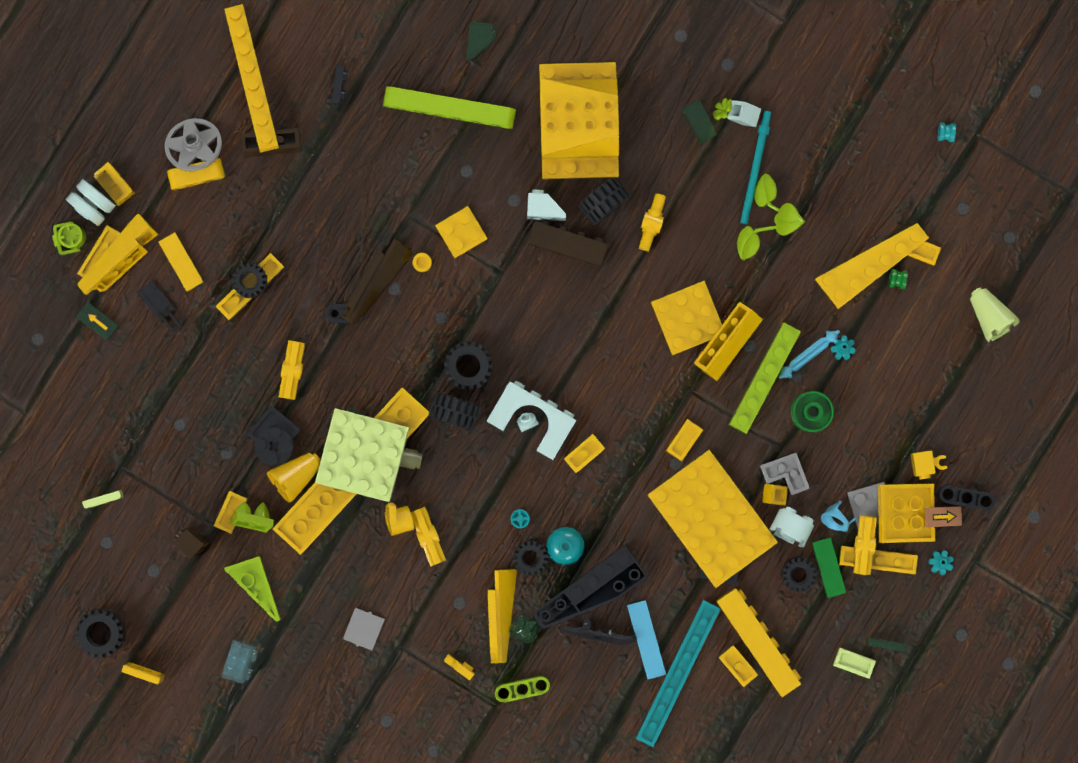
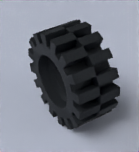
(241, 272)
(542, 558)
(810, 574)

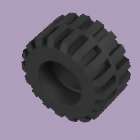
(604, 200)
(480, 353)
(454, 411)
(84, 637)

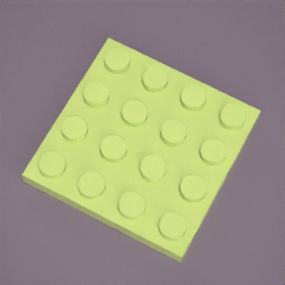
(362, 455)

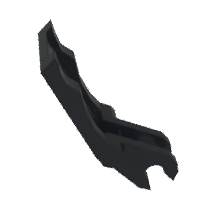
(158, 304)

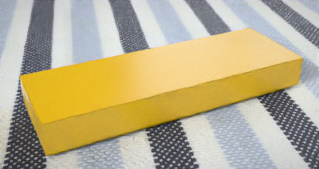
(104, 241)
(181, 262)

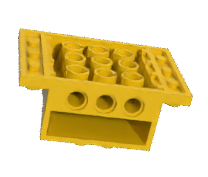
(579, 120)

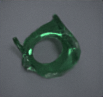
(524, 629)

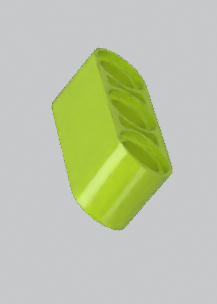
(515, 695)

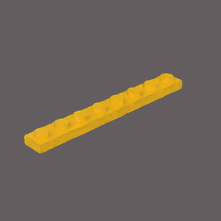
(251, 78)

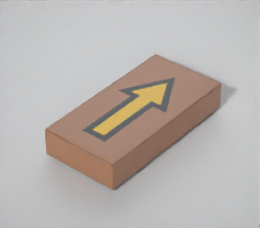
(943, 516)

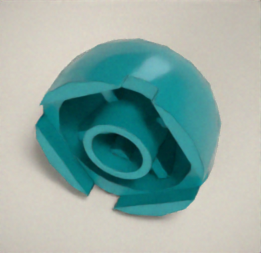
(565, 545)

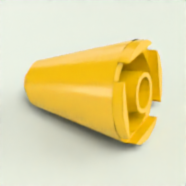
(294, 475)

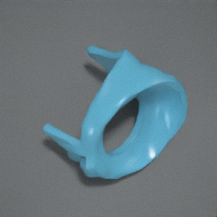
(833, 511)

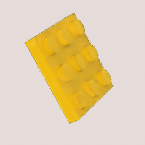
(687, 317)
(903, 513)

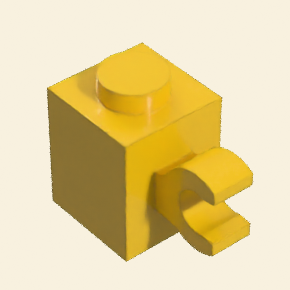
(924, 463)

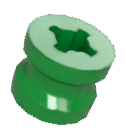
(898, 279)

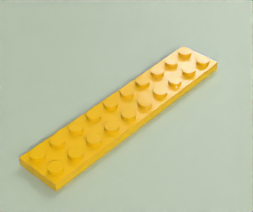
(323, 503)

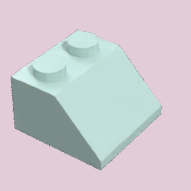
(543, 207)

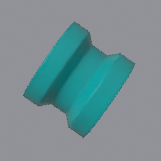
(946, 132)
(520, 518)

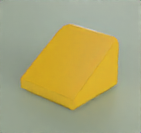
(775, 494)

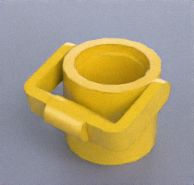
(398, 519)

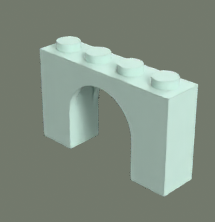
(516, 397)

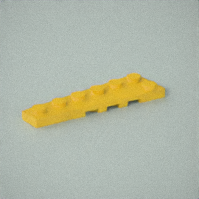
(859, 272)

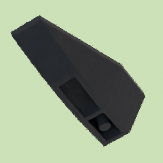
(593, 589)

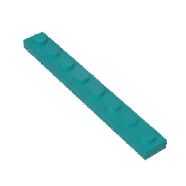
(678, 673)

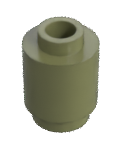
(411, 459)

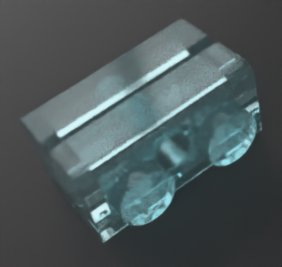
(239, 661)

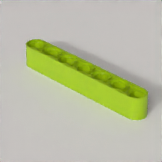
(449, 107)

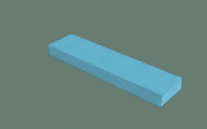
(646, 639)

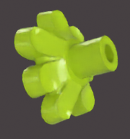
(723, 109)

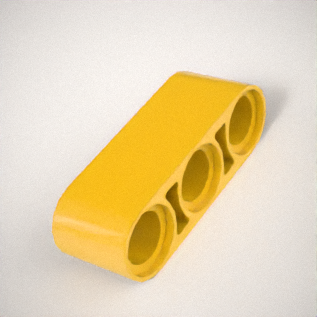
(181, 179)

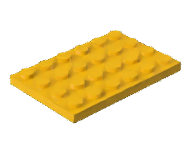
(712, 518)

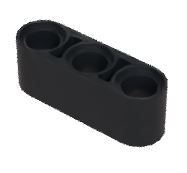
(975, 497)

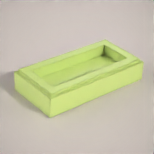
(103, 499)
(854, 663)

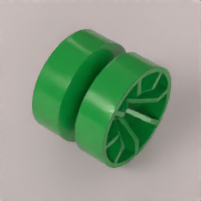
(811, 411)

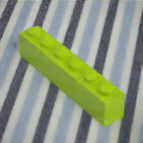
(764, 378)

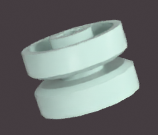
(90, 202)

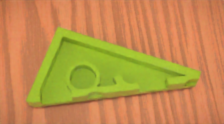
(253, 579)

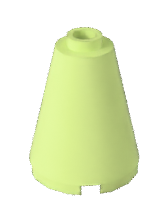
(992, 314)

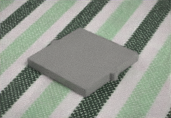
(363, 629)

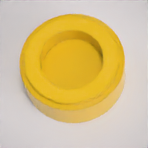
(422, 262)

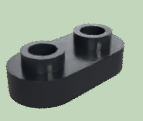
(340, 308)

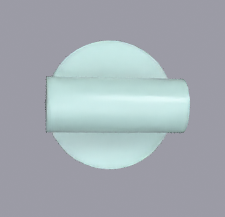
(527, 421)

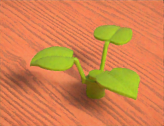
(786, 220)

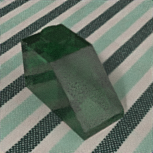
(479, 39)
(699, 122)

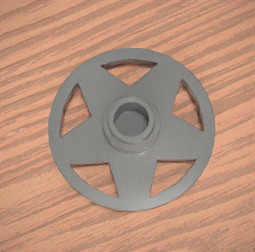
(193, 144)

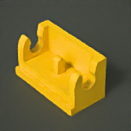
(113, 184)

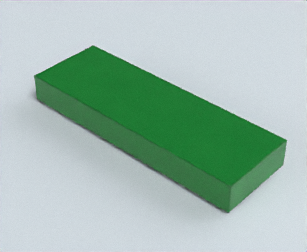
(828, 567)

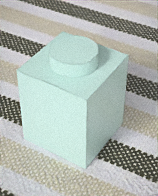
(744, 113)

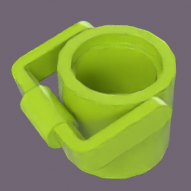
(70, 236)

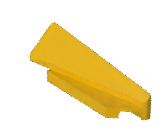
(119, 256)
(500, 613)

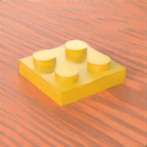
(461, 232)

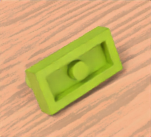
(259, 521)

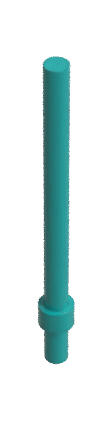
(763, 131)

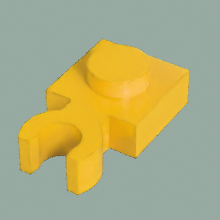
(464, 669)

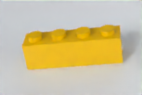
(728, 341)

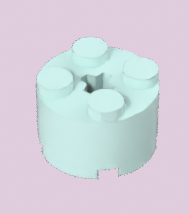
(792, 526)

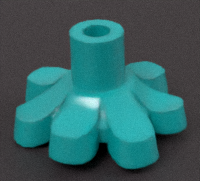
(840, 351)
(937, 562)

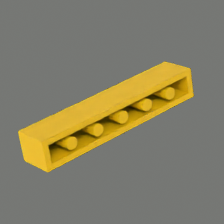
(758, 642)

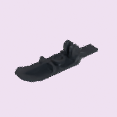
(599, 635)

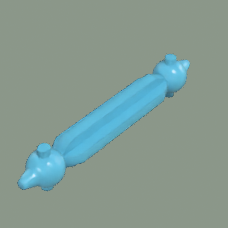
(809, 354)

